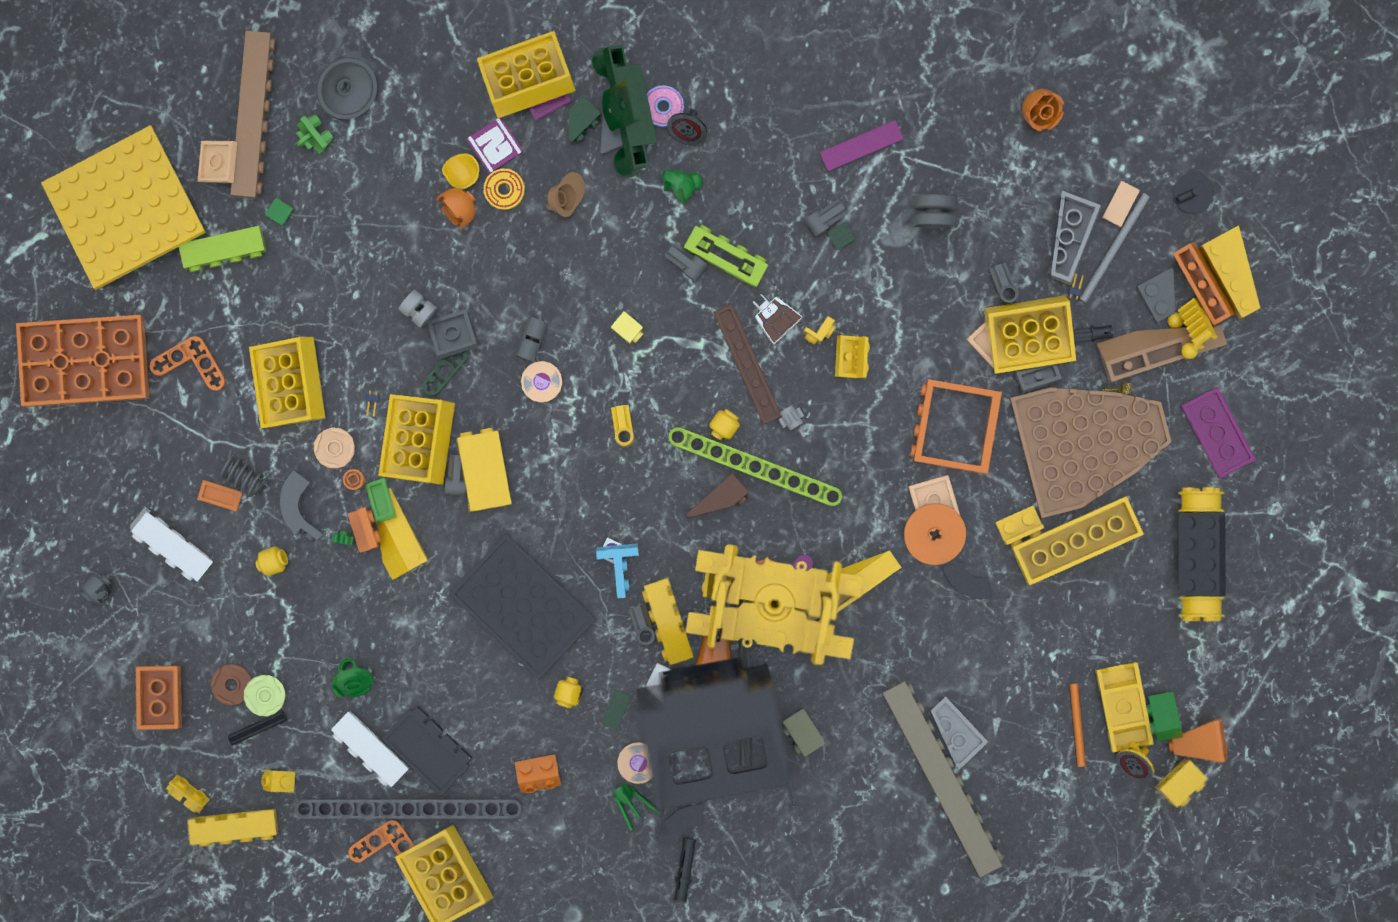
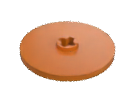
(941, 548)

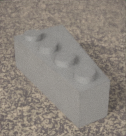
(1073, 232)

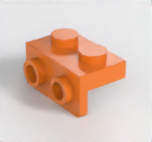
(363, 529)
(537, 774)

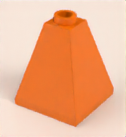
(1202, 742)

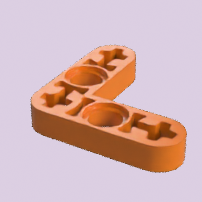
(189, 354)
(385, 839)

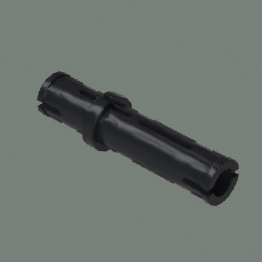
(683, 879)

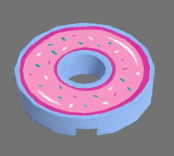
(667, 94)

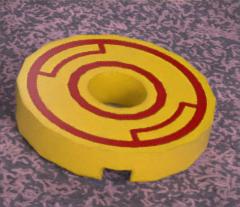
(507, 201)

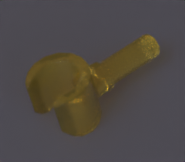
(1125, 389)

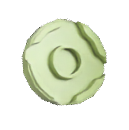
(264, 695)

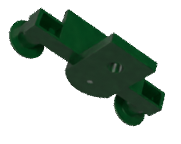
(625, 108)

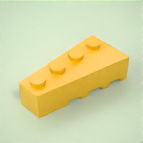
(1231, 268)
(669, 622)
(233, 826)

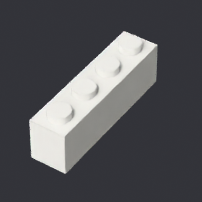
(370, 749)

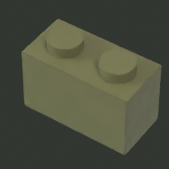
(803, 732)

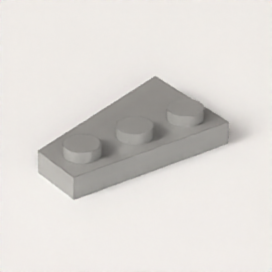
(958, 733)

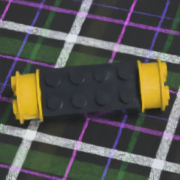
(1201, 554)

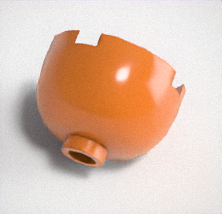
(1042, 109)
(457, 206)

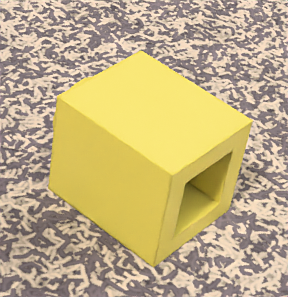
(627, 328)

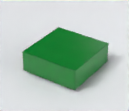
(279, 212)

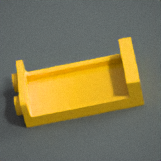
(483, 470)

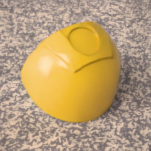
(461, 171)

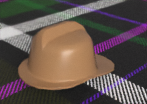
(566, 195)

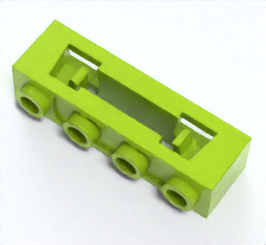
(739, 252)

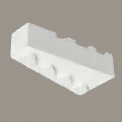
(170, 545)

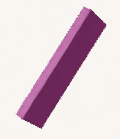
(861, 146)

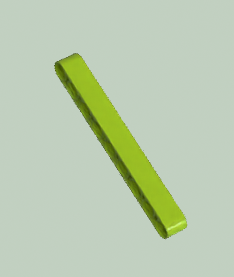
(766, 466)

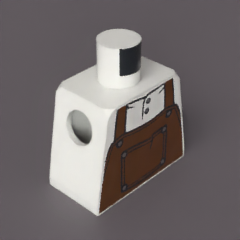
(775, 317)

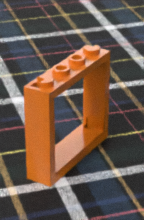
(920, 429)

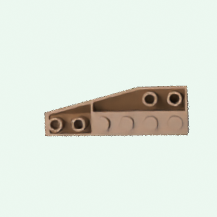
(1148, 350)

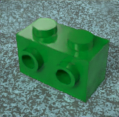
(1165, 716)

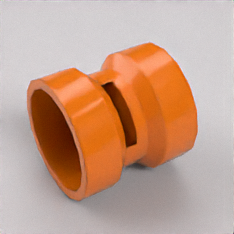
(356, 477)

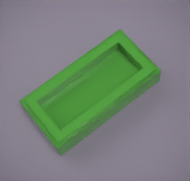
(380, 500)

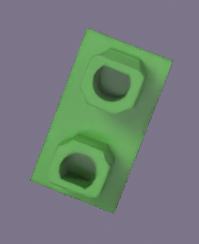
(309, 135)

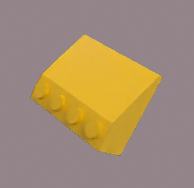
(525, 74)
(1030, 334)
(287, 382)
(416, 439)
(444, 876)

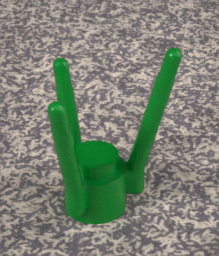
(624, 795)

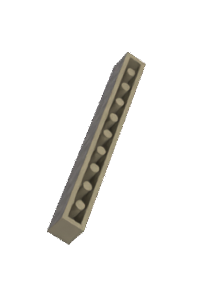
(942, 779)

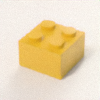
(1181, 783)

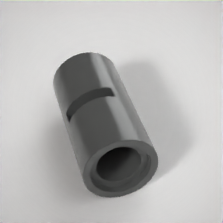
(531, 339)

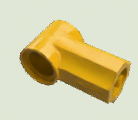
(622, 423)

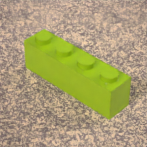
(221, 248)

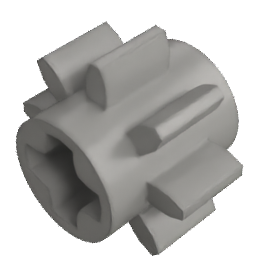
(791, 417)

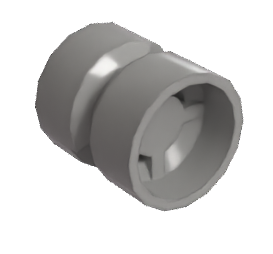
(412, 303)

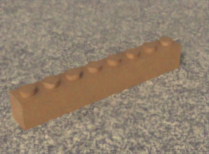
(252, 113)

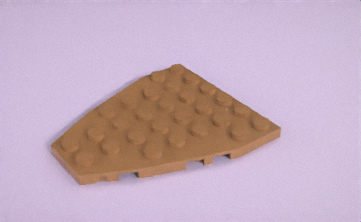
(1085, 442)

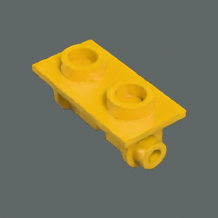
(180, 788)

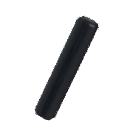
(257, 727)

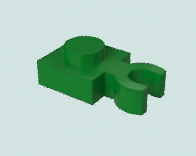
(343, 538)

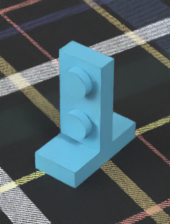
(620, 564)

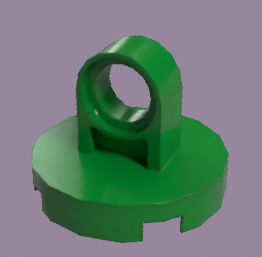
(351, 681)

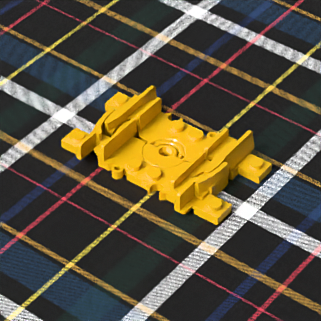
(770, 625)

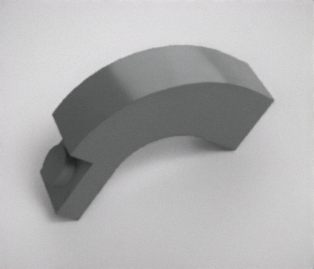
(290, 501)

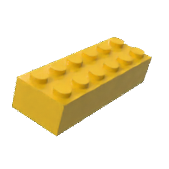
(1077, 540)

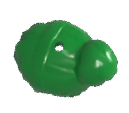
(681, 183)

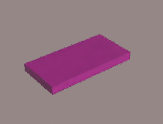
(1218, 432)

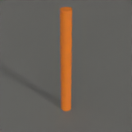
(1077, 725)

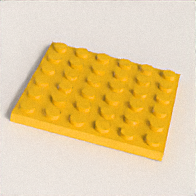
(123, 207)

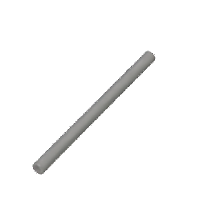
(1114, 247)

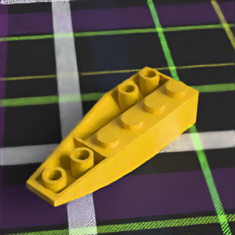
(874, 571)

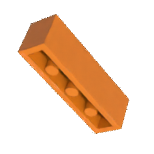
(1204, 283)

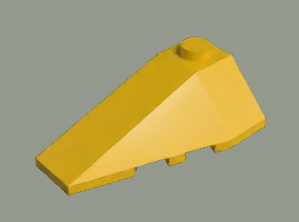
(399, 544)

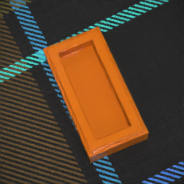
(220, 495)

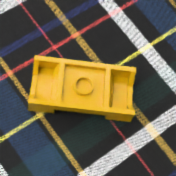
(1124, 706)

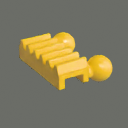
(1197, 323)

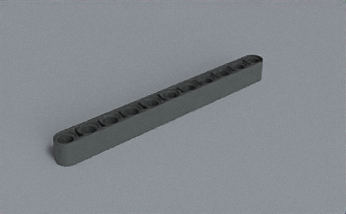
(398, 811)

